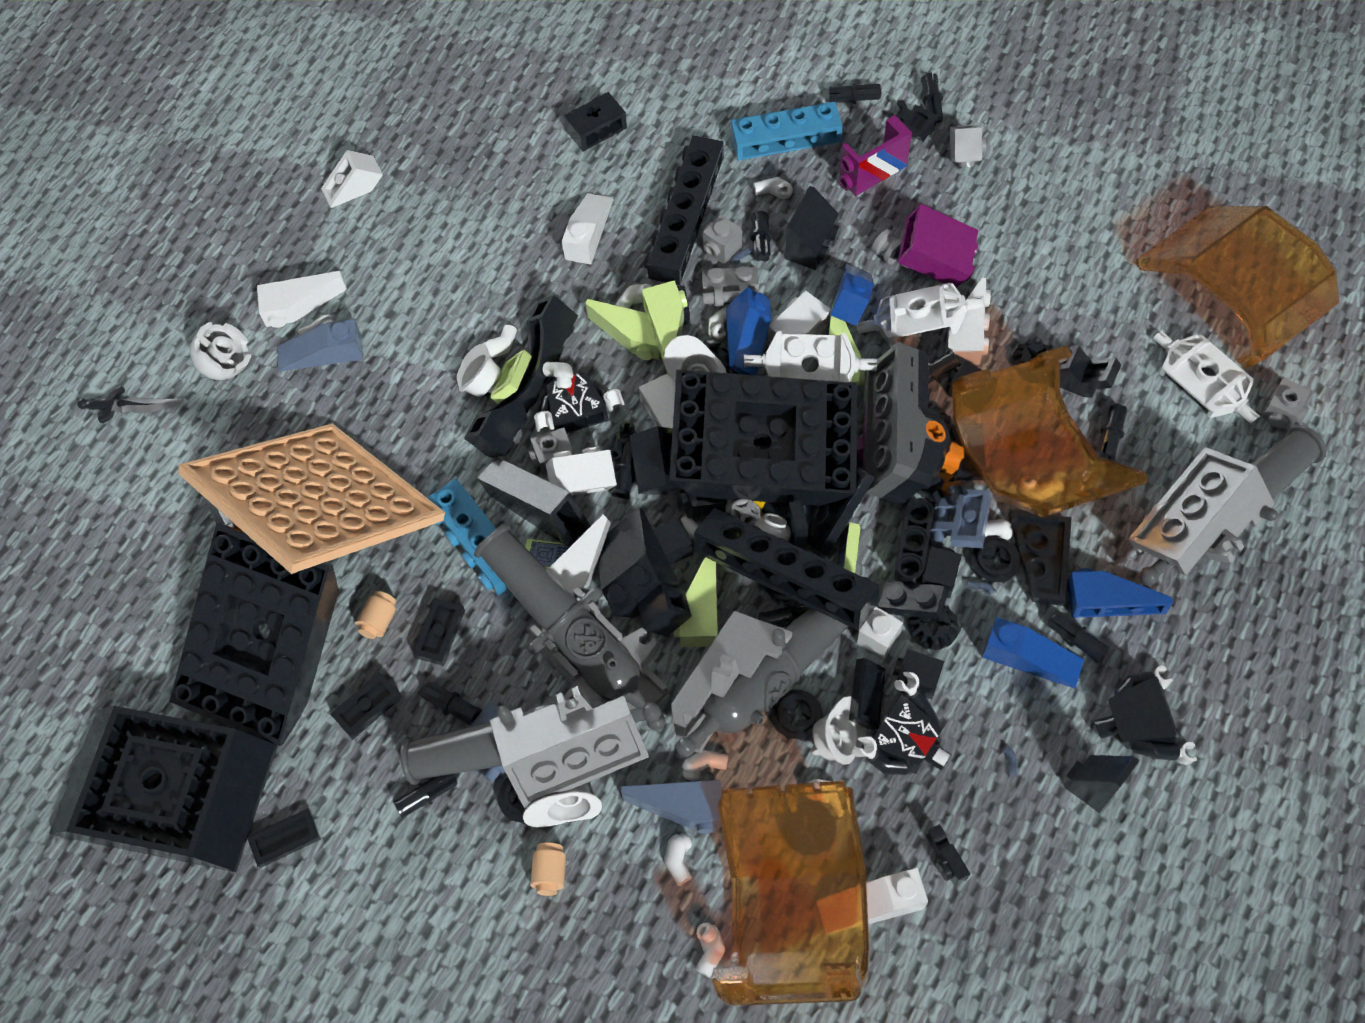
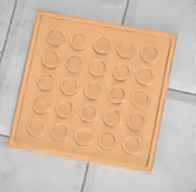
(311, 496)

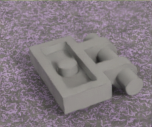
(726, 284)

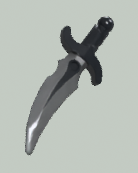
(132, 404)

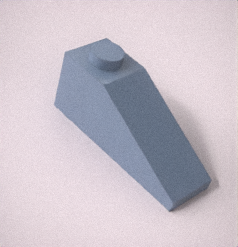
(322, 346)
(684, 803)

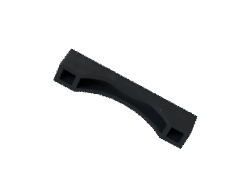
(547, 331)

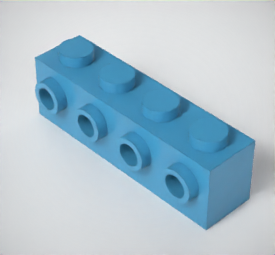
(786, 130)
(467, 528)

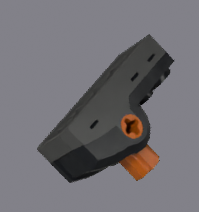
(902, 438)

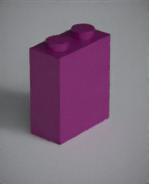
(938, 246)

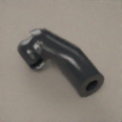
(619, 439)

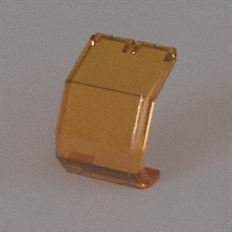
(1257, 267)
(1028, 442)
(794, 895)

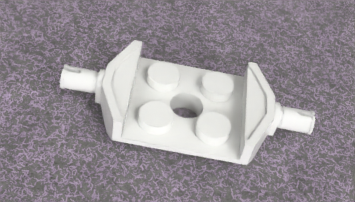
(941, 309)
(832, 353)
(1218, 393)

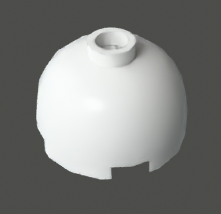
(219, 351)

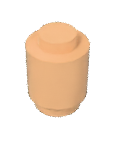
(376, 615)
(548, 869)

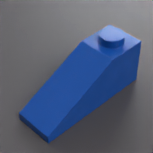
(852, 294)
(747, 328)
(1106, 594)
(1032, 653)

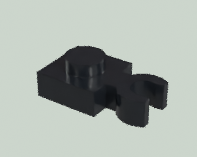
(917, 120)
(944, 487)
(950, 862)

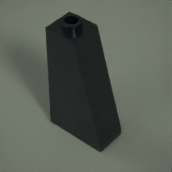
(535, 500)

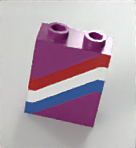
(880, 163)

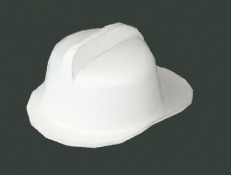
(690, 354)
(478, 372)
(837, 735)
(563, 807)

